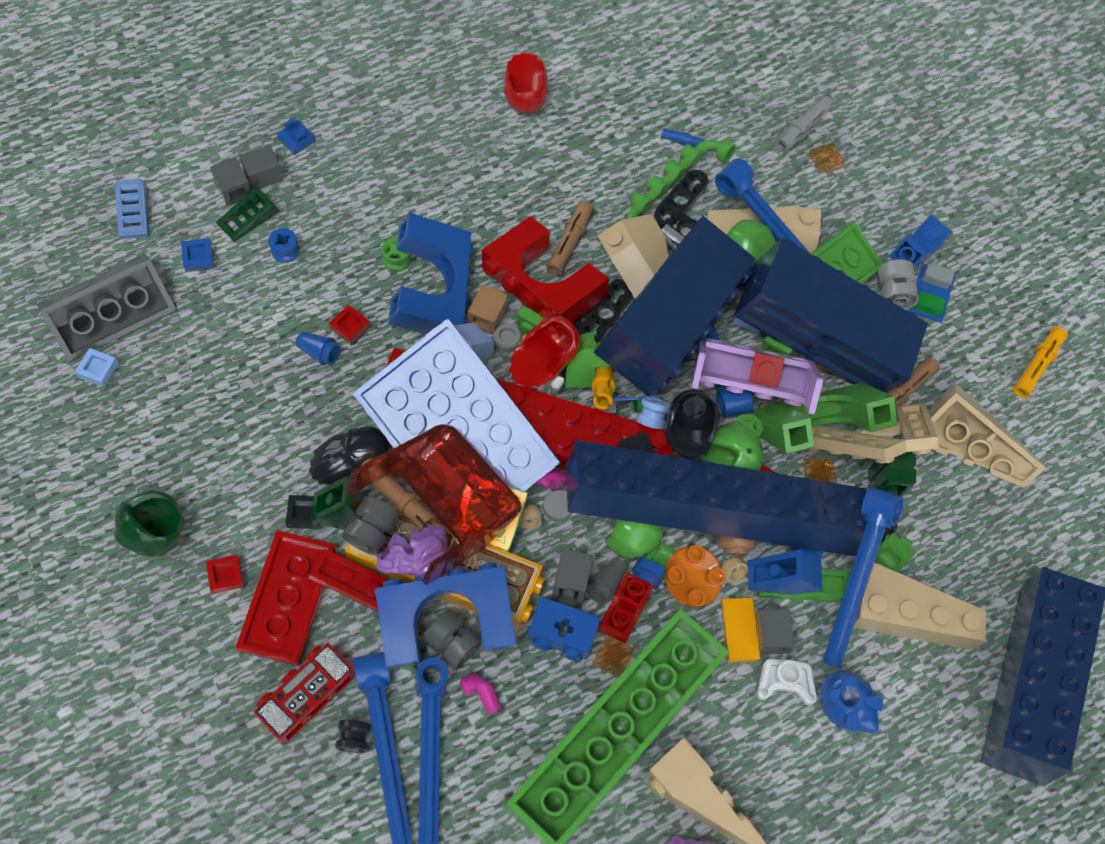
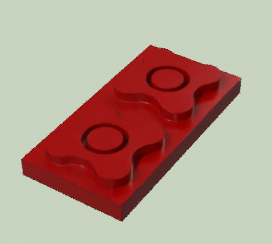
(284, 600)

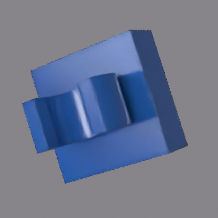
(295, 136)

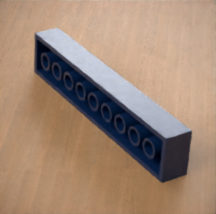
(714, 498)

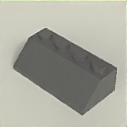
(106, 307)

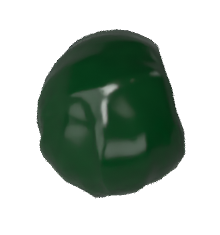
(148, 523)

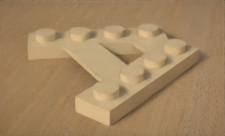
(912, 422)

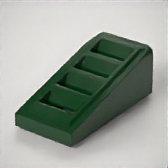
(260, 216)

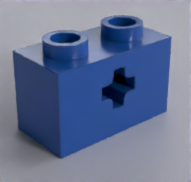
(548, 621)

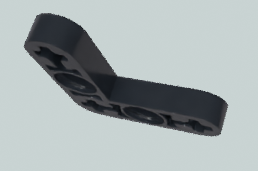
(676, 211)
(587, 323)

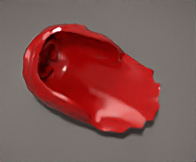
(525, 83)
(545, 352)

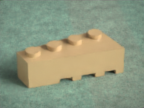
(919, 612)

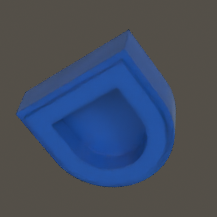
(649, 572)

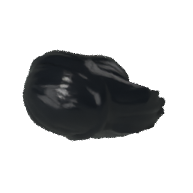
(691, 423)
(346, 452)

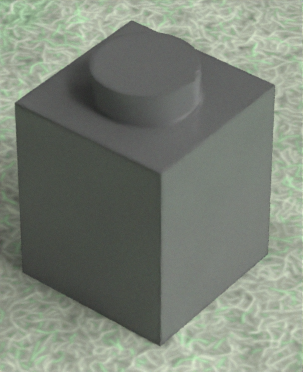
(262, 167)
(230, 181)
(774, 630)

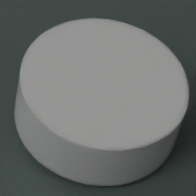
(507, 337)
(556, 506)

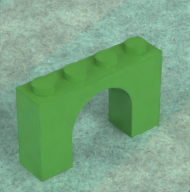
(791, 426)

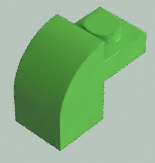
(581, 370)

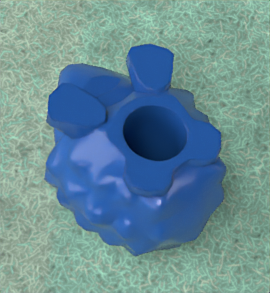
(850, 702)

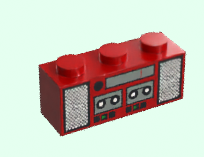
(304, 692)

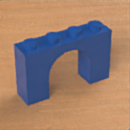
(450, 252)
(401, 605)

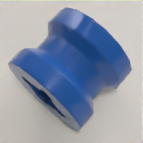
(281, 252)

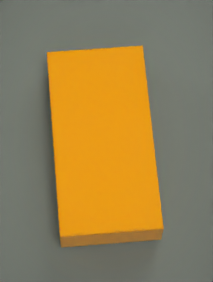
(740, 630)

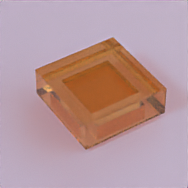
(826, 158)

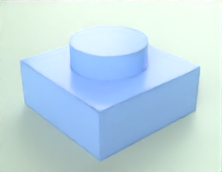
(96, 367)

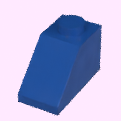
(785, 573)

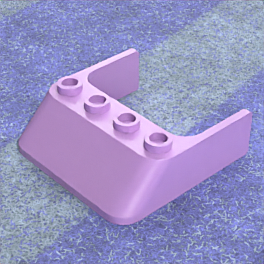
(731, 366)

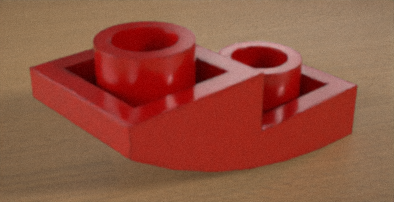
(625, 608)

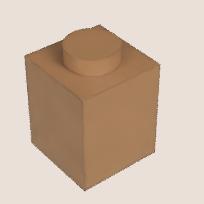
(488, 308)

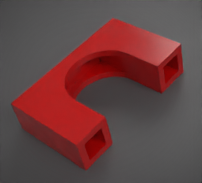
(521, 245)

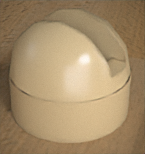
(533, 513)
(739, 566)

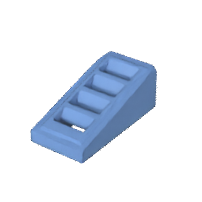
(128, 192)

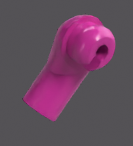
(552, 480)
(483, 689)

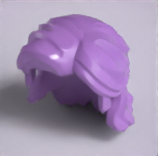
(416, 556)

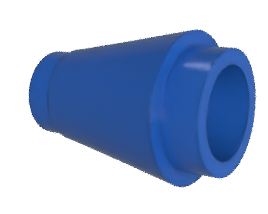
(319, 347)

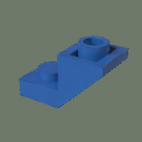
(923, 242)

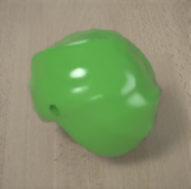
(753, 237)
(736, 447)
(633, 539)

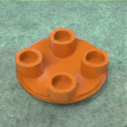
(694, 576)

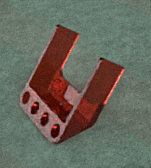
(453, 485)

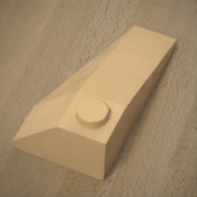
(800, 220)
(636, 249)
(978, 438)
(687, 783)

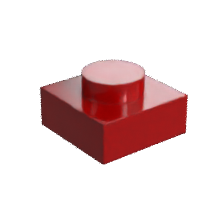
(349, 324)
(766, 369)
(224, 574)

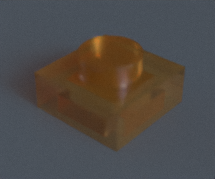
(819, 469)
(613, 656)

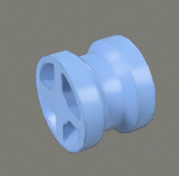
(653, 412)

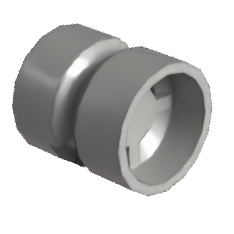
(898, 284)

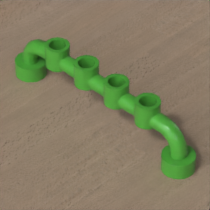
(675, 171)

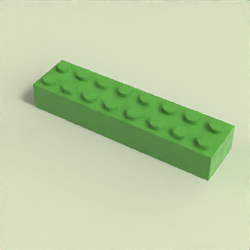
(616, 731)

